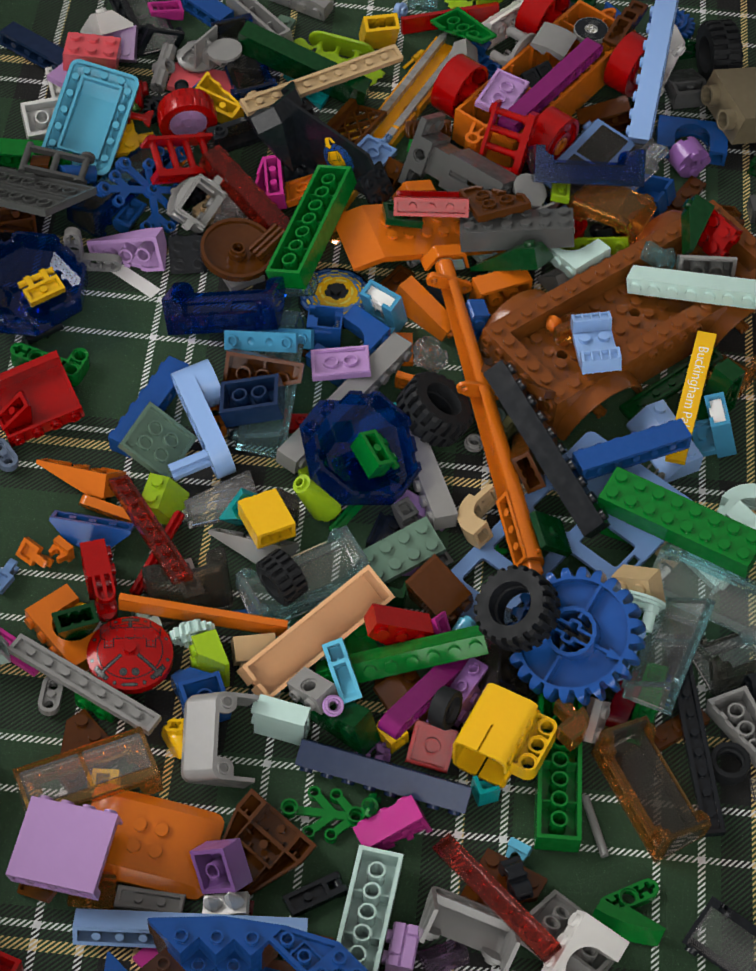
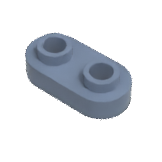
(7, 455)

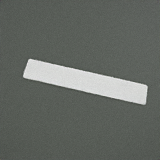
(137, 281)

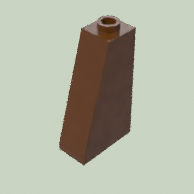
(526, 465)

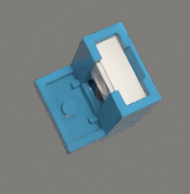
(384, 305)
(715, 433)

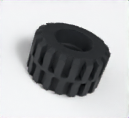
(281, 577)

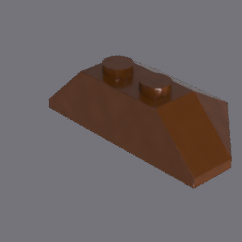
(392, 688)

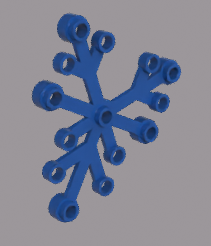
(124, 189)

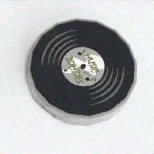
(591, 28)

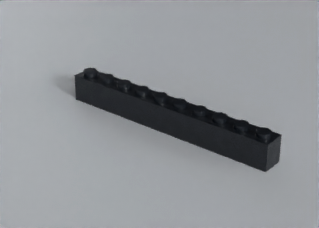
(547, 449)

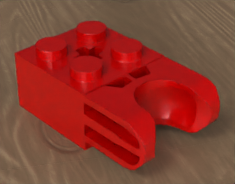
(100, 577)

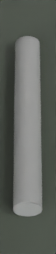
(598, 836)

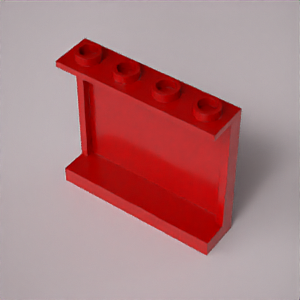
(48, 392)

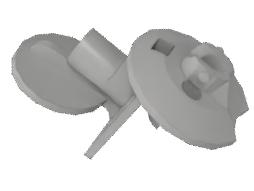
(208, 52)
(534, 191)

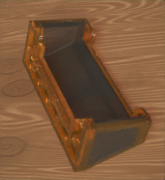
(648, 788)

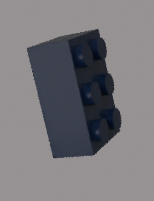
(252, 400)

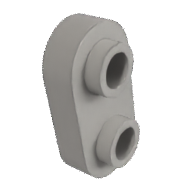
(50, 697)

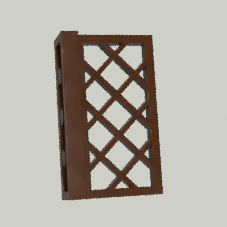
(350, 113)

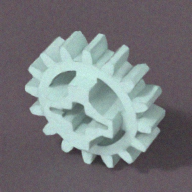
(182, 634)

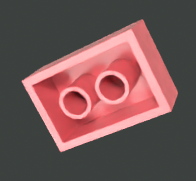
(92, 48)

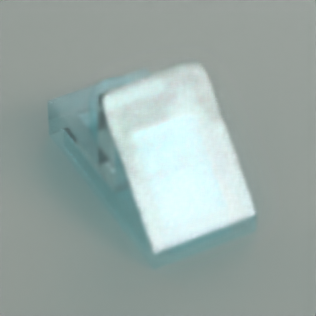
(658, 256)

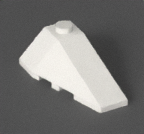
(105, 22)

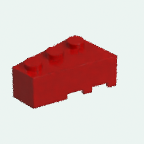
(396, 625)

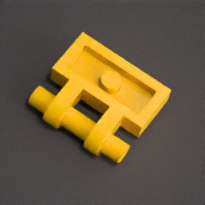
(43, 290)

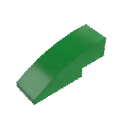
(629, 924)

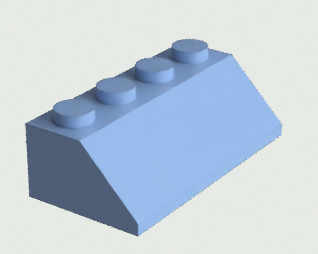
(655, 415)

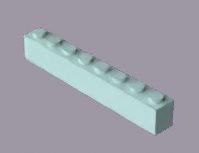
(692, 286)

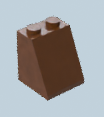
(438, 590)

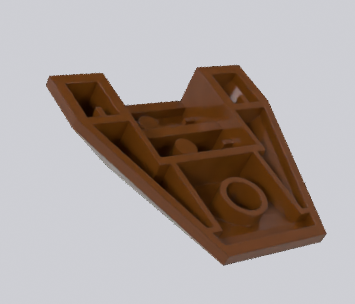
(268, 840)

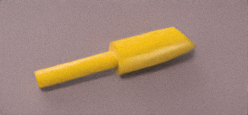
(414, 58)

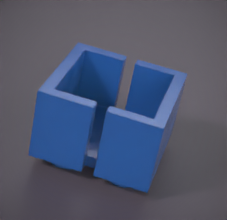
(662, 191)

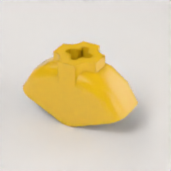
(173, 735)

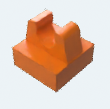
(63, 548)

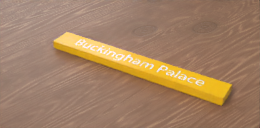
(694, 387)

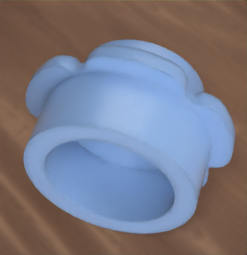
(401, 9)

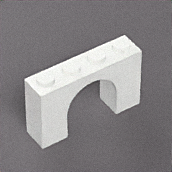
(586, 932)

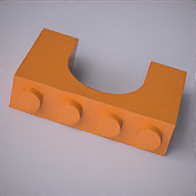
(40, 619)

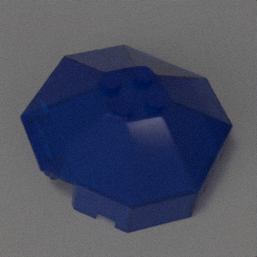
(24, 256)
(332, 463)

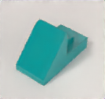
(230, 514)

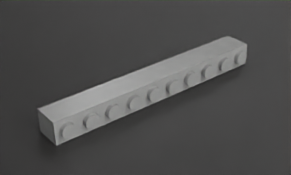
(383, 364)

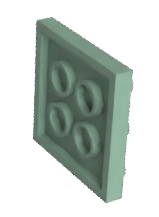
(156, 440)

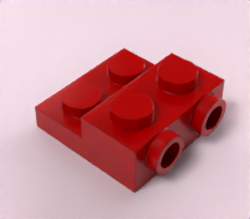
(719, 235)

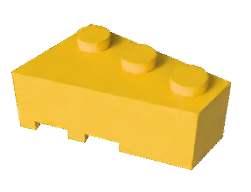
(226, 105)

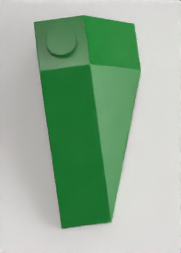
(462, 26)

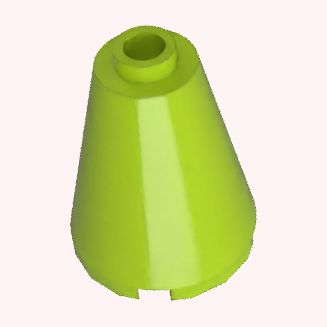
(315, 499)

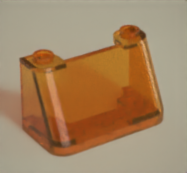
(615, 207)

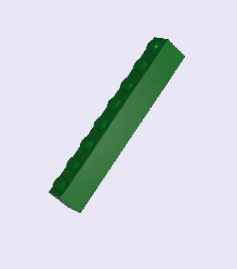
(414, 654)

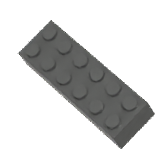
(543, 225)

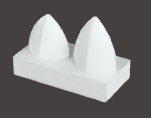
(227, 903)

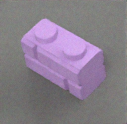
(402, 947)

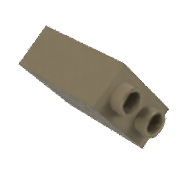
(732, 102)

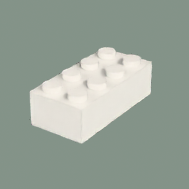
(37, 116)

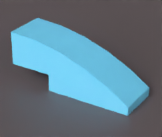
(342, 670)

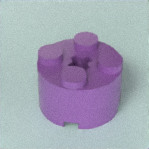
(688, 157)

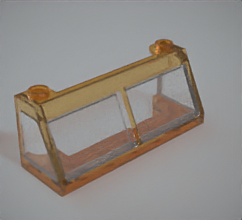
(92, 771)

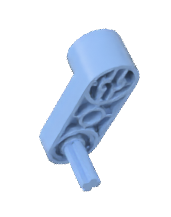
(198, 392)

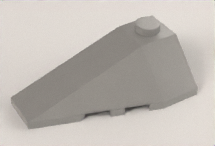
(246, 546)

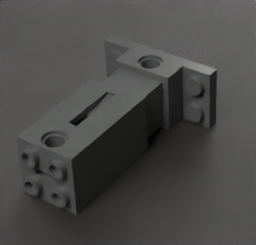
(452, 166)

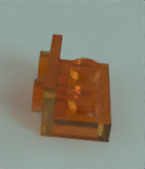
(108, 889)

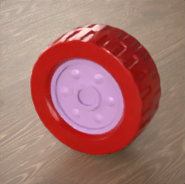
(186, 111)

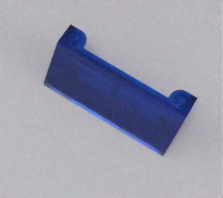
(225, 310)

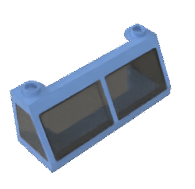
(596, 143)

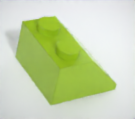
(164, 496)
(209, 655)

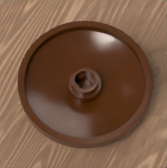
(227, 252)

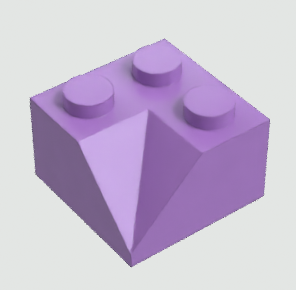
(221, 866)

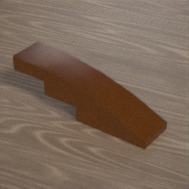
(625, 22)

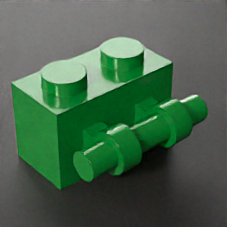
(374, 453)

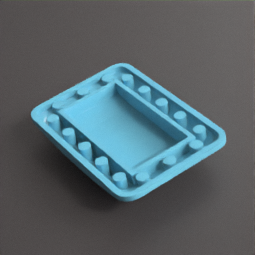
(92, 112)

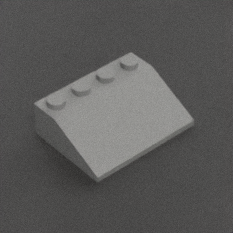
(553, 916)

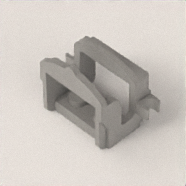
(183, 191)

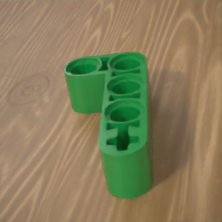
(75, 366)

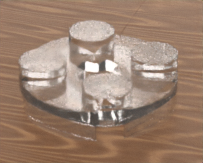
(435, 360)

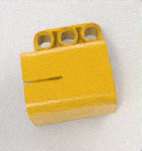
(505, 731)

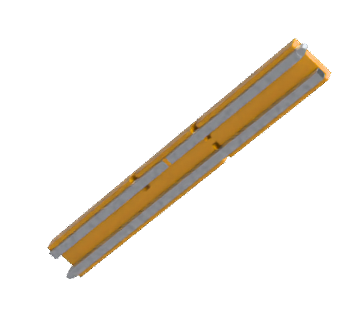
(411, 94)

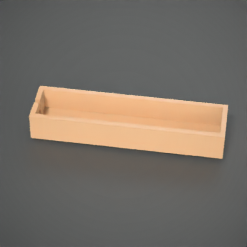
(302, 642)

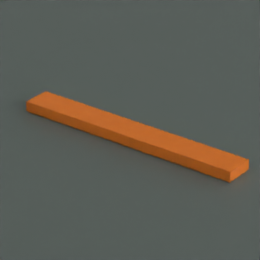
(189, 612)

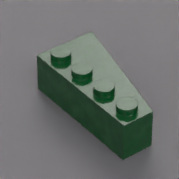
(353, 726)

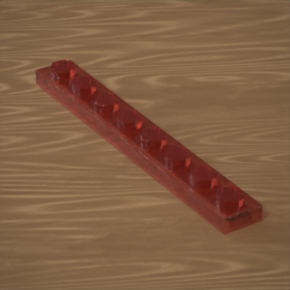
(151, 530)
(497, 898)

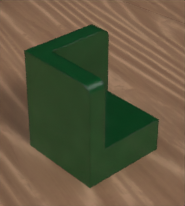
(400, 597)

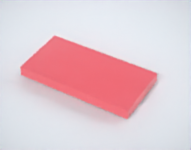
(193, 77)

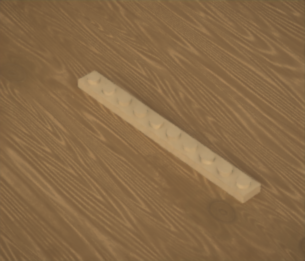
(325, 78)

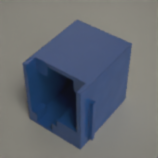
(327, 324)

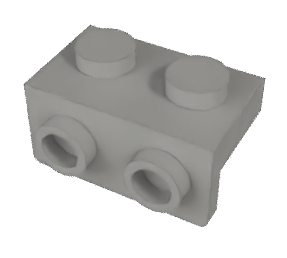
(598, 714)

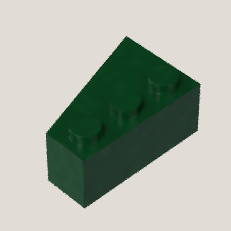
(726, 378)

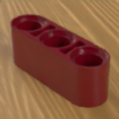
(619, 709)

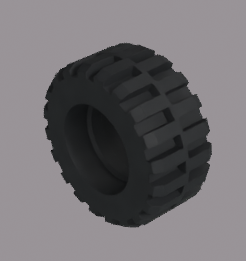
(718, 46)
(435, 409)
(498, 593)

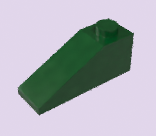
(693, 221)

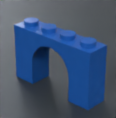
(671, 128)
(364, 326)

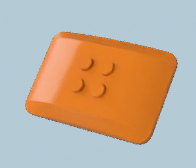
(156, 842)

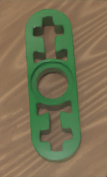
(634, 890)

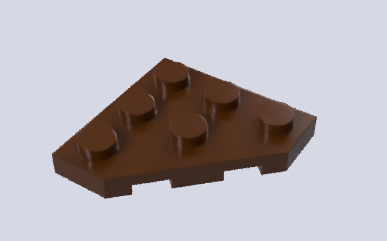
(493, 204)
(81, 730)
(491, 862)

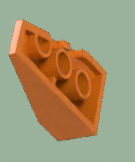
(88, 481)

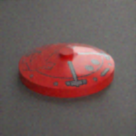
(130, 654)

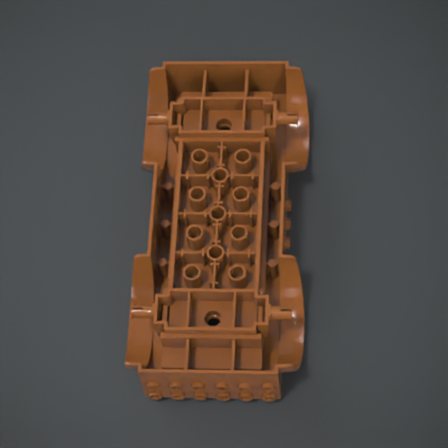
(647, 329)

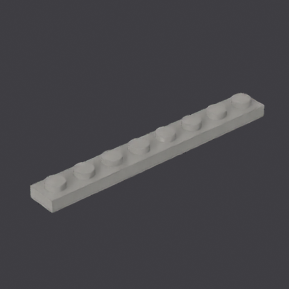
(84, 684)

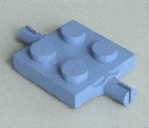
(378, 148)

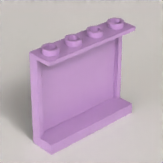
(63, 846)

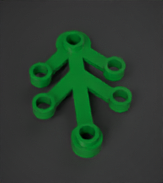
(326, 814)

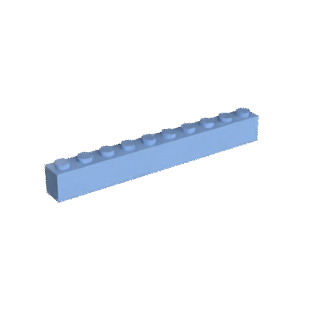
(652, 71)
(131, 928)

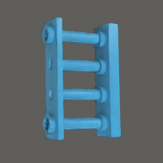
(278, 340)

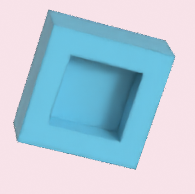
(519, 847)

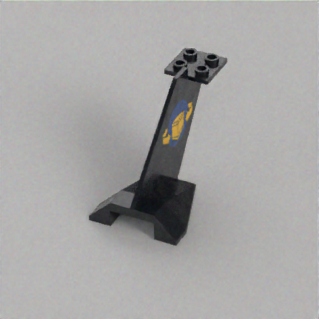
(305, 140)

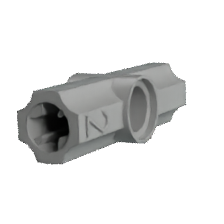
(163, 67)

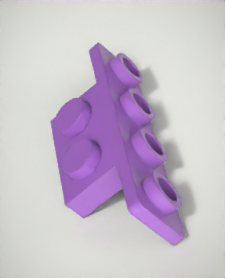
(467, 684)

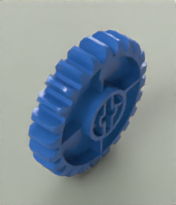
(609, 648)

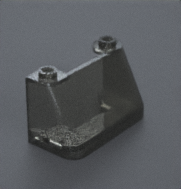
(209, 586)

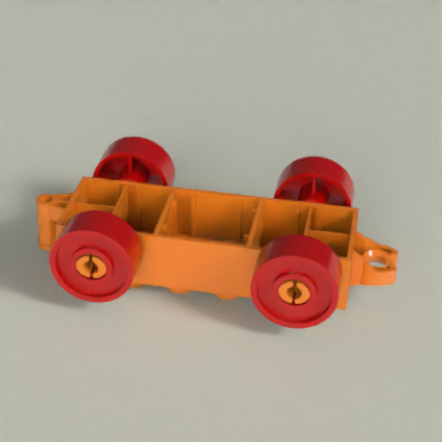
(465, 79)

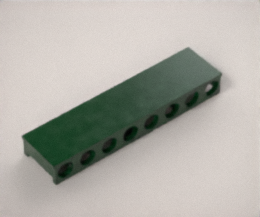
(296, 61)

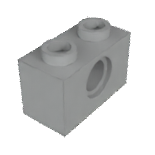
(310, 689)

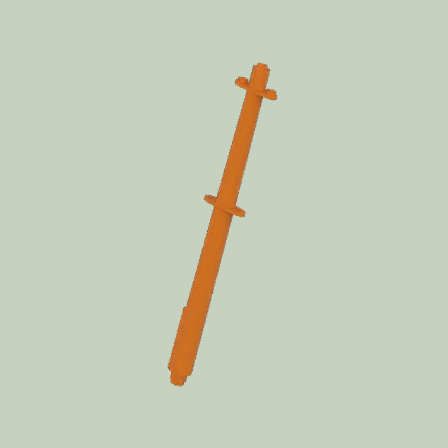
(509, 492)

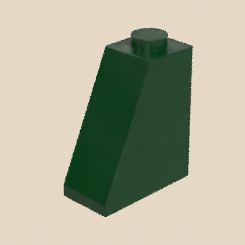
(76, 622)

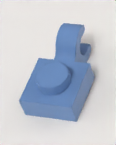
(7, 574)

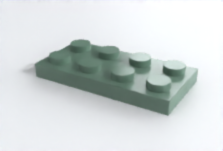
(404, 550)

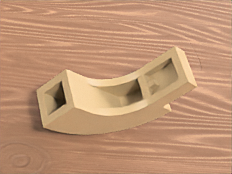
(470, 516)

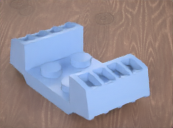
(595, 343)

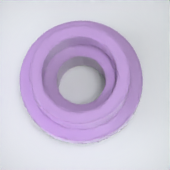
(339, 705)

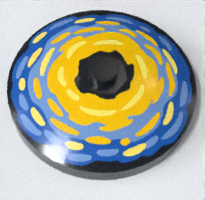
(336, 288)

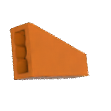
(424, 309)

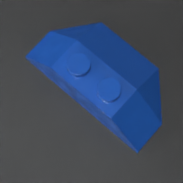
(83, 528)

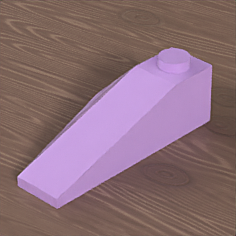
(137, 248)

